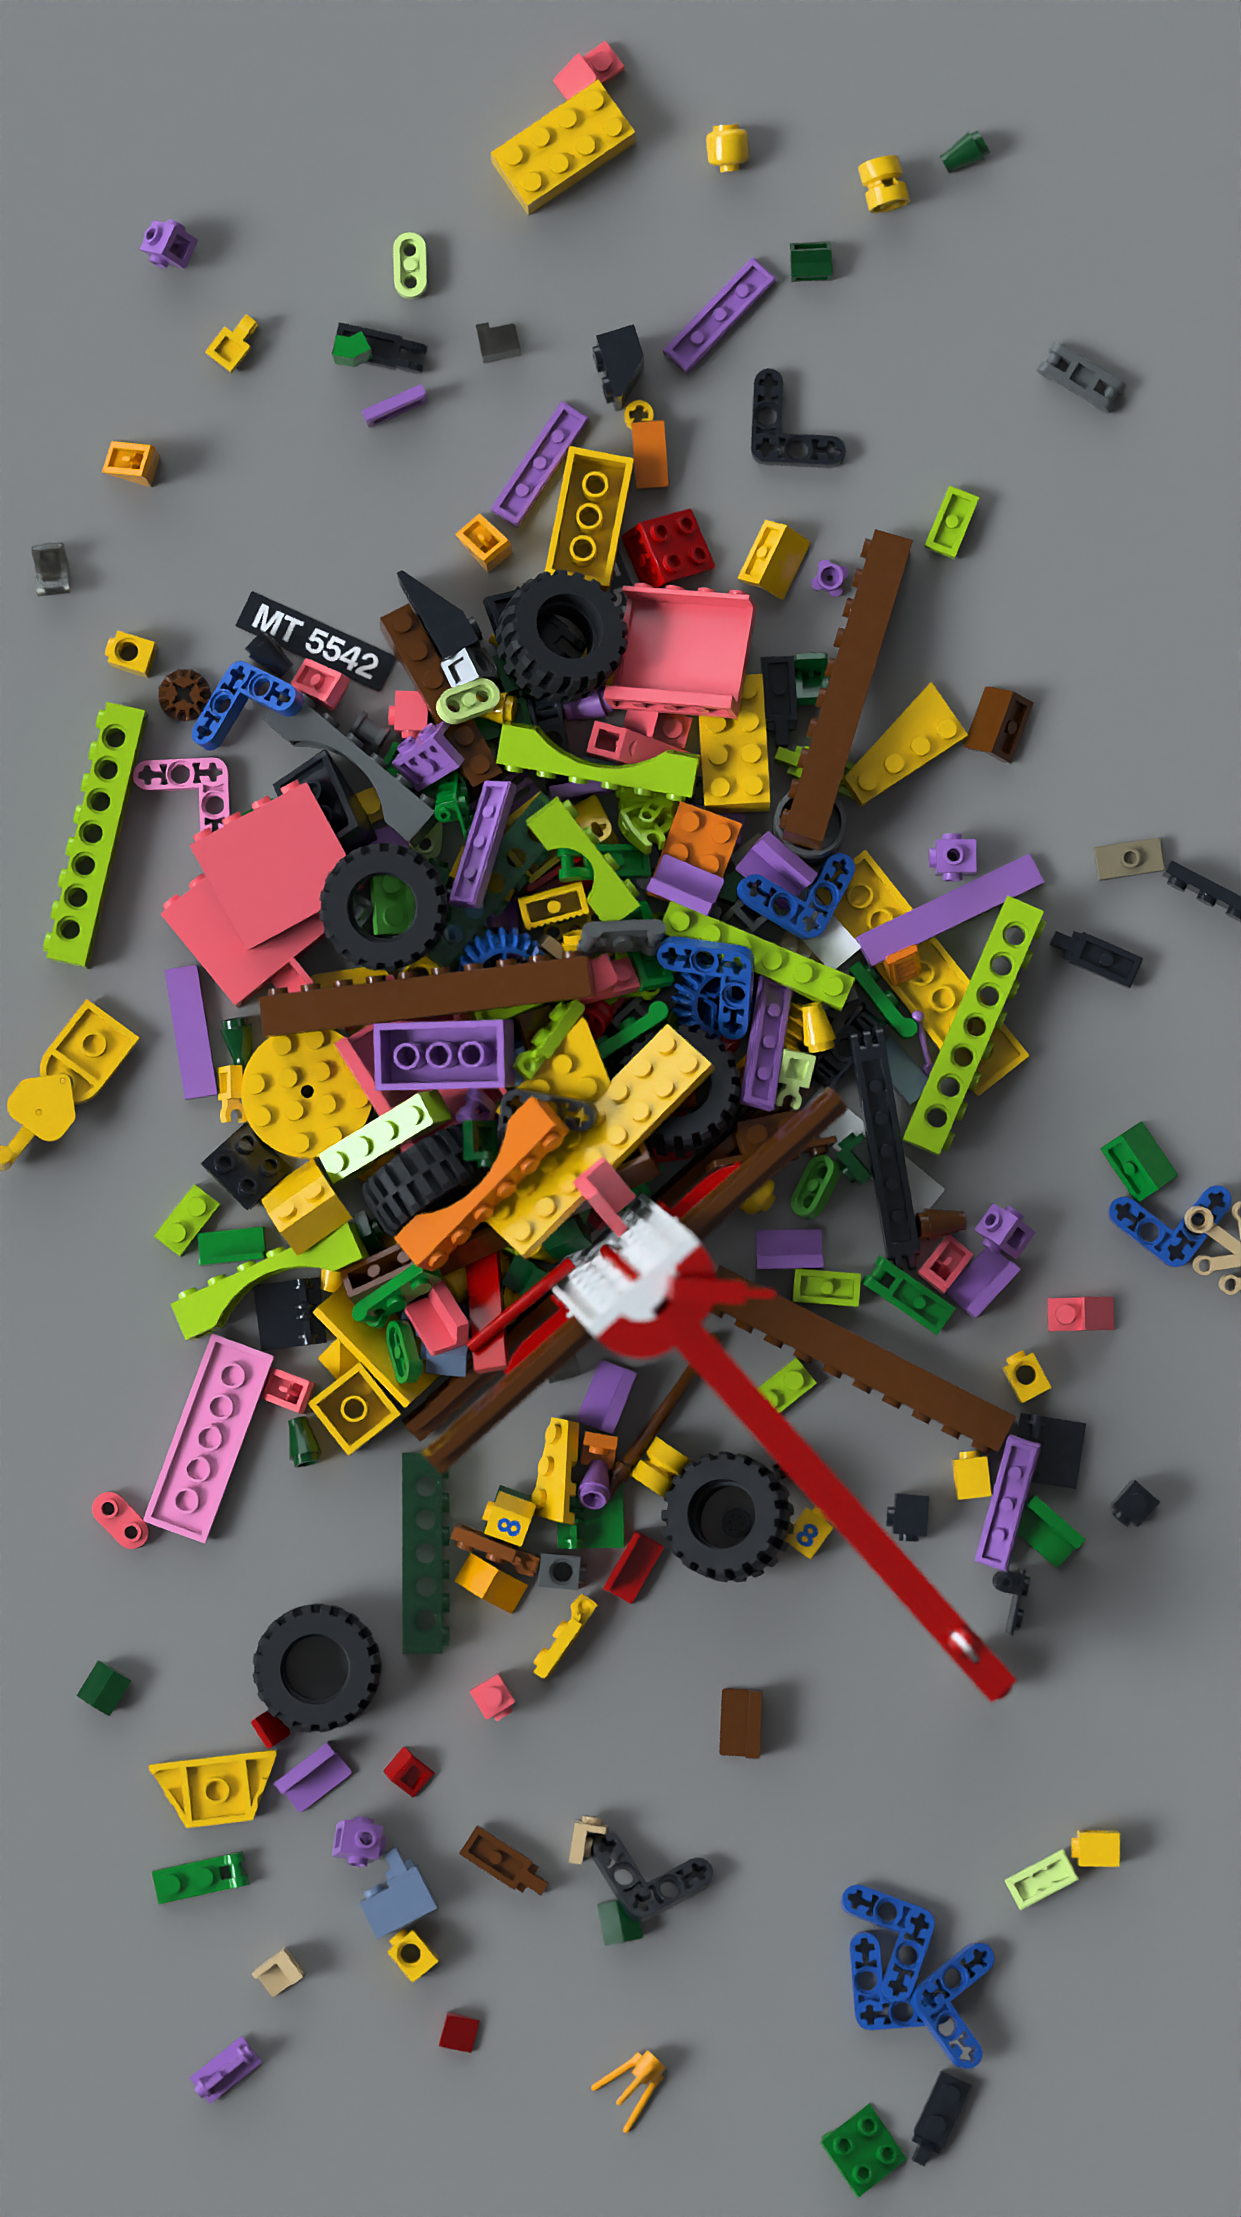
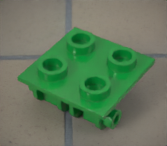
(453, 804)
(593, 1526)
(863, 2150)

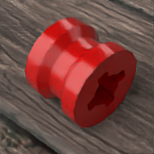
(603, 1014)

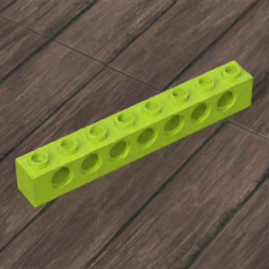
(1012, 915)
(79, 949)

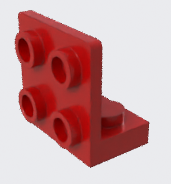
(667, 549)

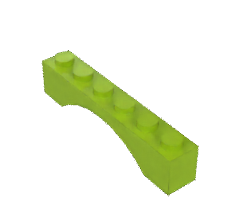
(532, 749)
(771, 961)
(210, 1308)

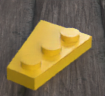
(554, 1472)

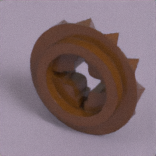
(184, 710)

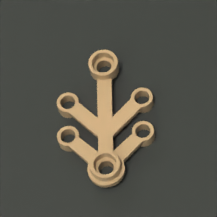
(1223, 1238)

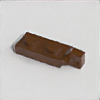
(502, 1861)

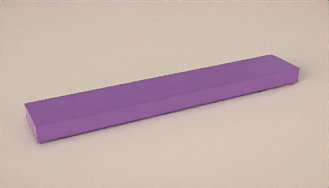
(950, 909)

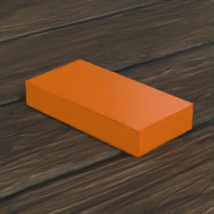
(650, 454)

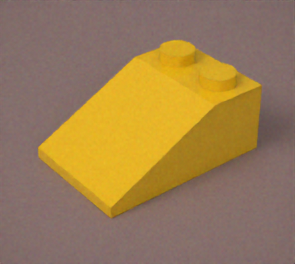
(305, 1207)

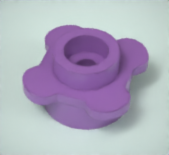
(828, 569)

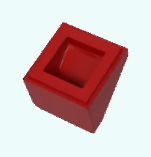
(270, 1729)
(408, 1772)
(459, 2032)

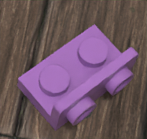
(427, 756)

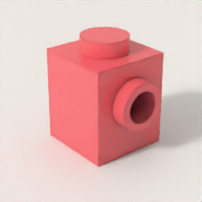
(408, 714)
(493, 1697)

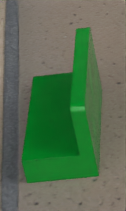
(1139, 1162)
(231, 1246)
(1048, 1532)

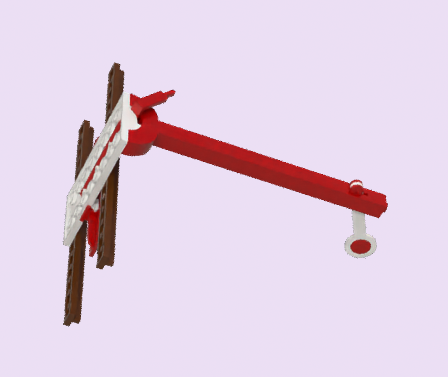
(650, 1296)

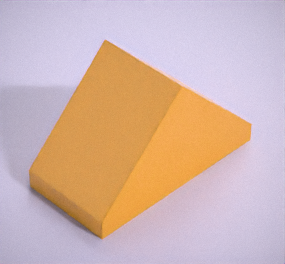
(132, 462)
(484, 542)
(490, 1583)

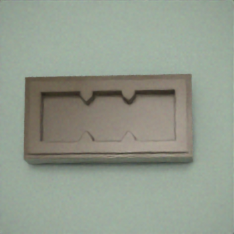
(1129, 859)

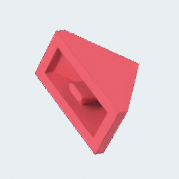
(945, 1264)
(288, 1390)

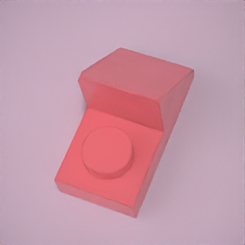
(581, 71)
(320, 683)
(660, 726)
(612, 978)
(1080, 1314)

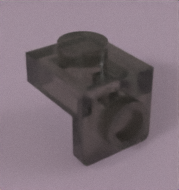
(51, 569)

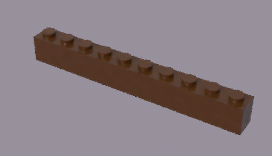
(846, 691)
(427, 996)
(381, 1267)
(869, 1366)

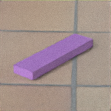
(719, 315)
(539, 464)
(482, 844)
(191, 1032)
(765, 1045)
(1008, 1502)

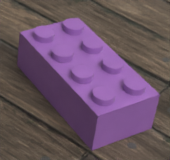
(444, 1055)

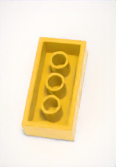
(563, 147)
(590, 514)
(736, 756)

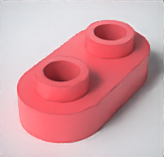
(120, 1520)

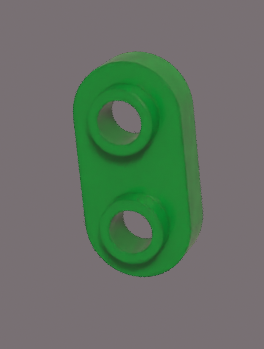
(403, 1351)

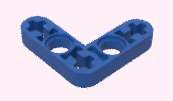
(245, 689)
(799, 909)
(729, 975)
(1166, 1235)
(901, 1925)
(875, 1996)
(942, 2007)

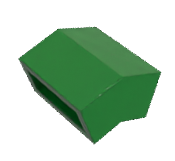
(351, 350)

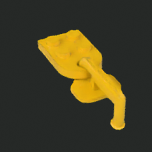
(85, 1051)

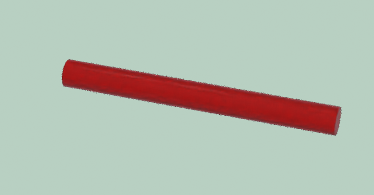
(520, 1305)

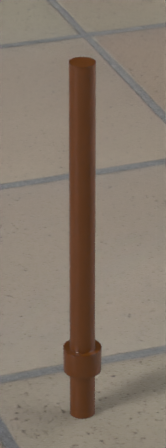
(622, 1470)

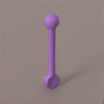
(918, 1017)

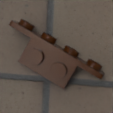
(756, 1132)

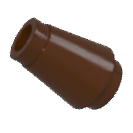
(939, 1223)

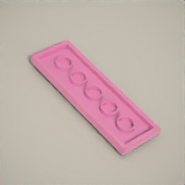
(208, 1438)

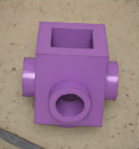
(168, 244)
(964, 851)
(999, 1226)
(358, 1841)

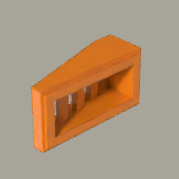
(903, 965)

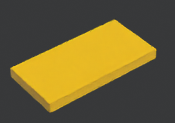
(370, 1346)

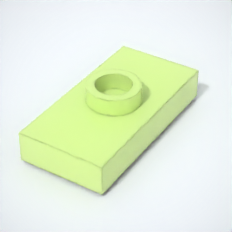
(1041, 1879)

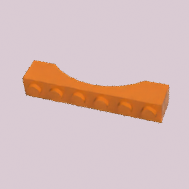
(528, 1138)

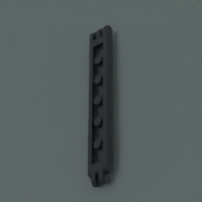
(885, 1148)

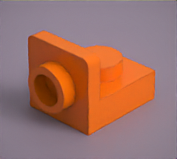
(599, 1447)

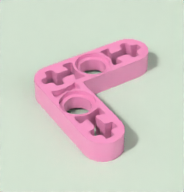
(206, 788)

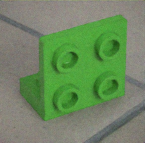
(391, 905)

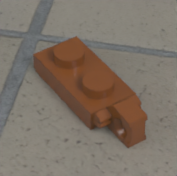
(499, 1552)

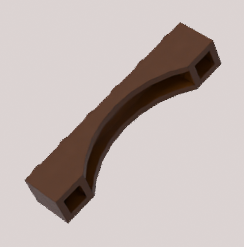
(423, 667)

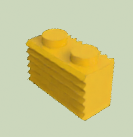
(553, 905)

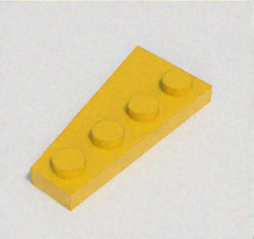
(912, 741)

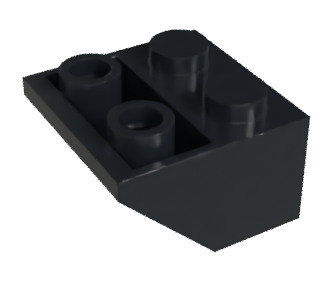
(621, 360)

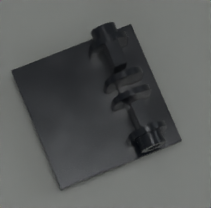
(246, 1166)
(287, 1314)
(1060, 1448)
(1018, 1586)

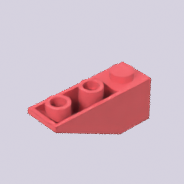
(623, 745)

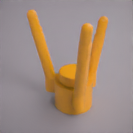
(647, 2069)

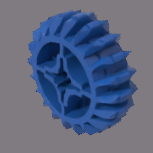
(498, 947)
(697, 988)

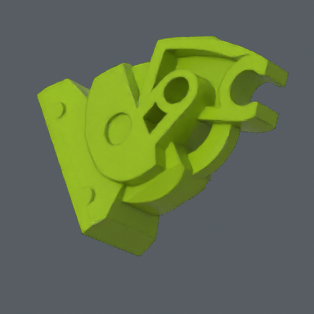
(645, 818)

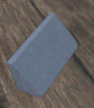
(906, 1076)

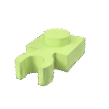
(794, 1073)

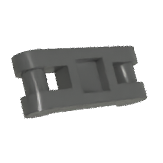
(1081, 377)
(621, 937)

